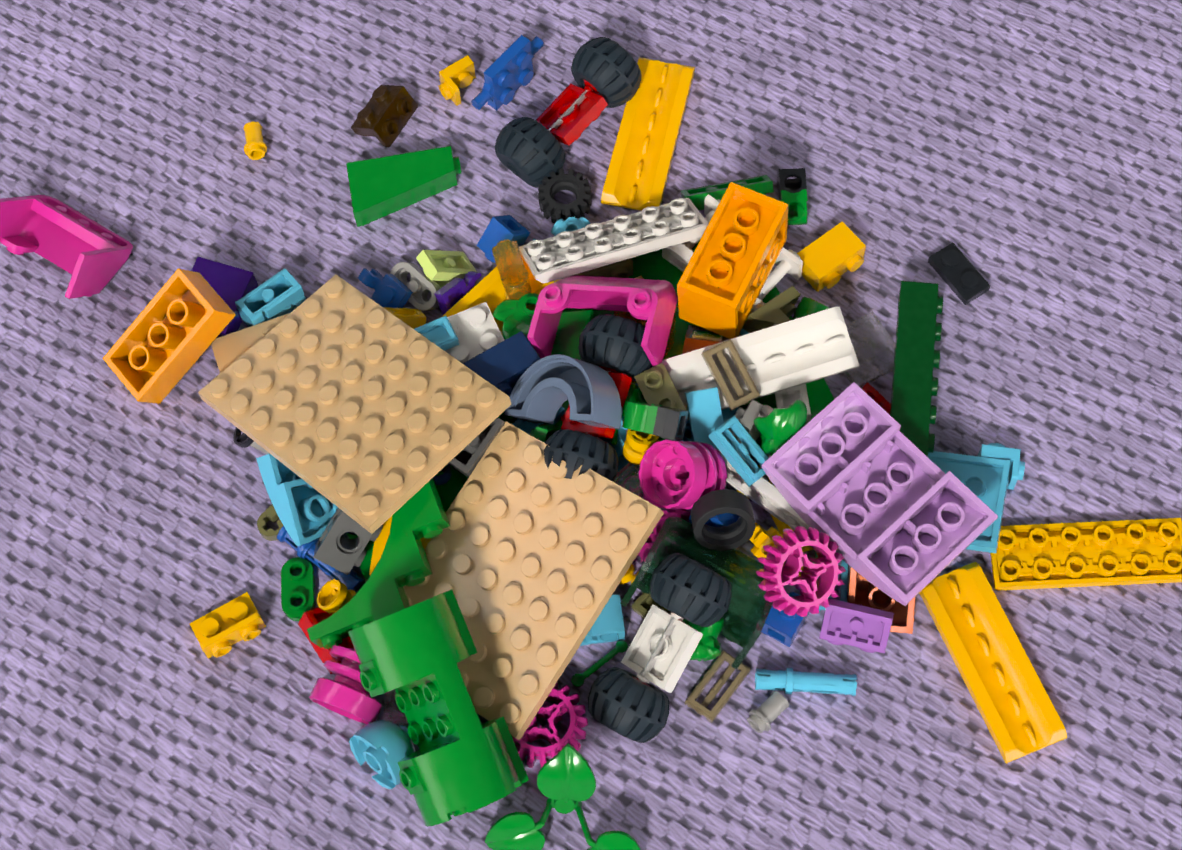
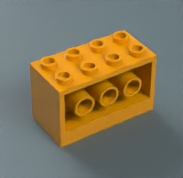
(732, 261)

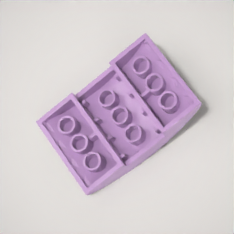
(877, 495)

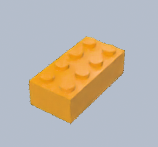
(168, 336)

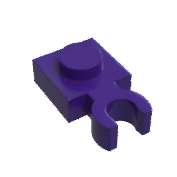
(455, 290)

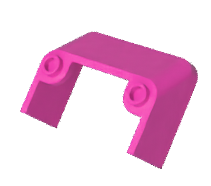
(65, 239)
(641, 297)

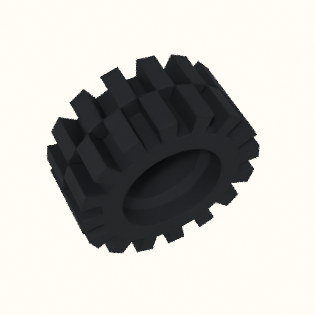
(564, 182)

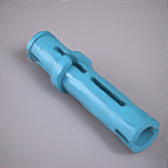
(812, 682)

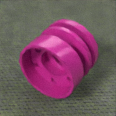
(680, 473)
(345, 693)

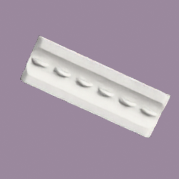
(614, 240)
(774, 357)

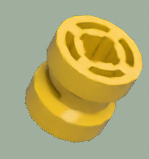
(637, 444)
(334, 596)

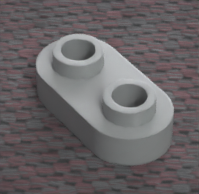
(419, 285)

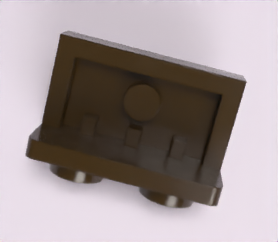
(385, 114)

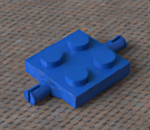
(508, 73)

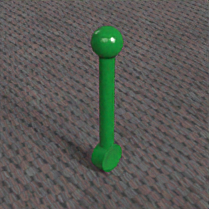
(578, 679)

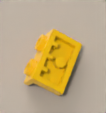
(227, 626)

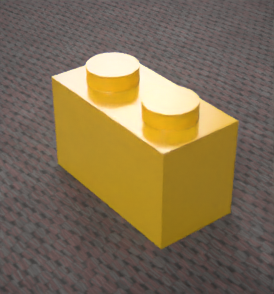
(831, 257)

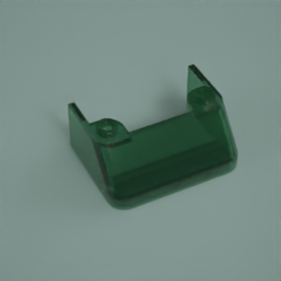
(747, 606)

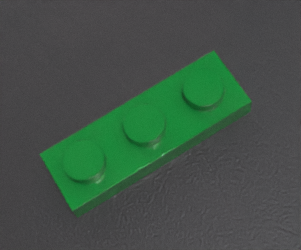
(760, 184)

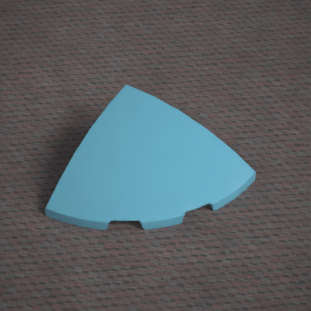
(297, 503)

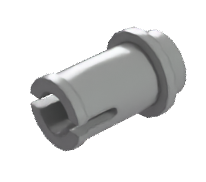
(767, 712)

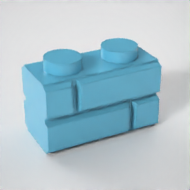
(271, 299)

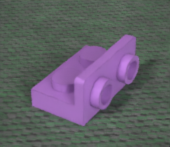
(856, 626)

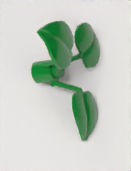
(566, 783)

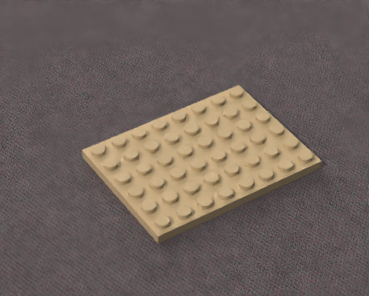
(355, 402)
(530, 569)

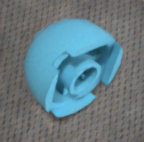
(382, 746)

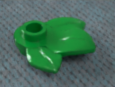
(516, 315)

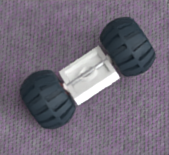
(660, 648)

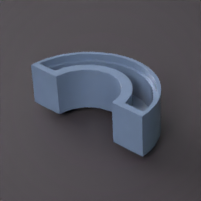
(559, 377)

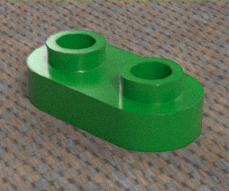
(297, 588)

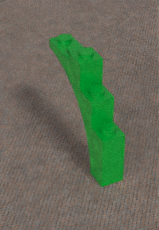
(400, 565)

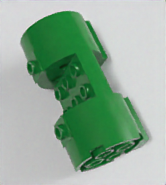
(458, 758)

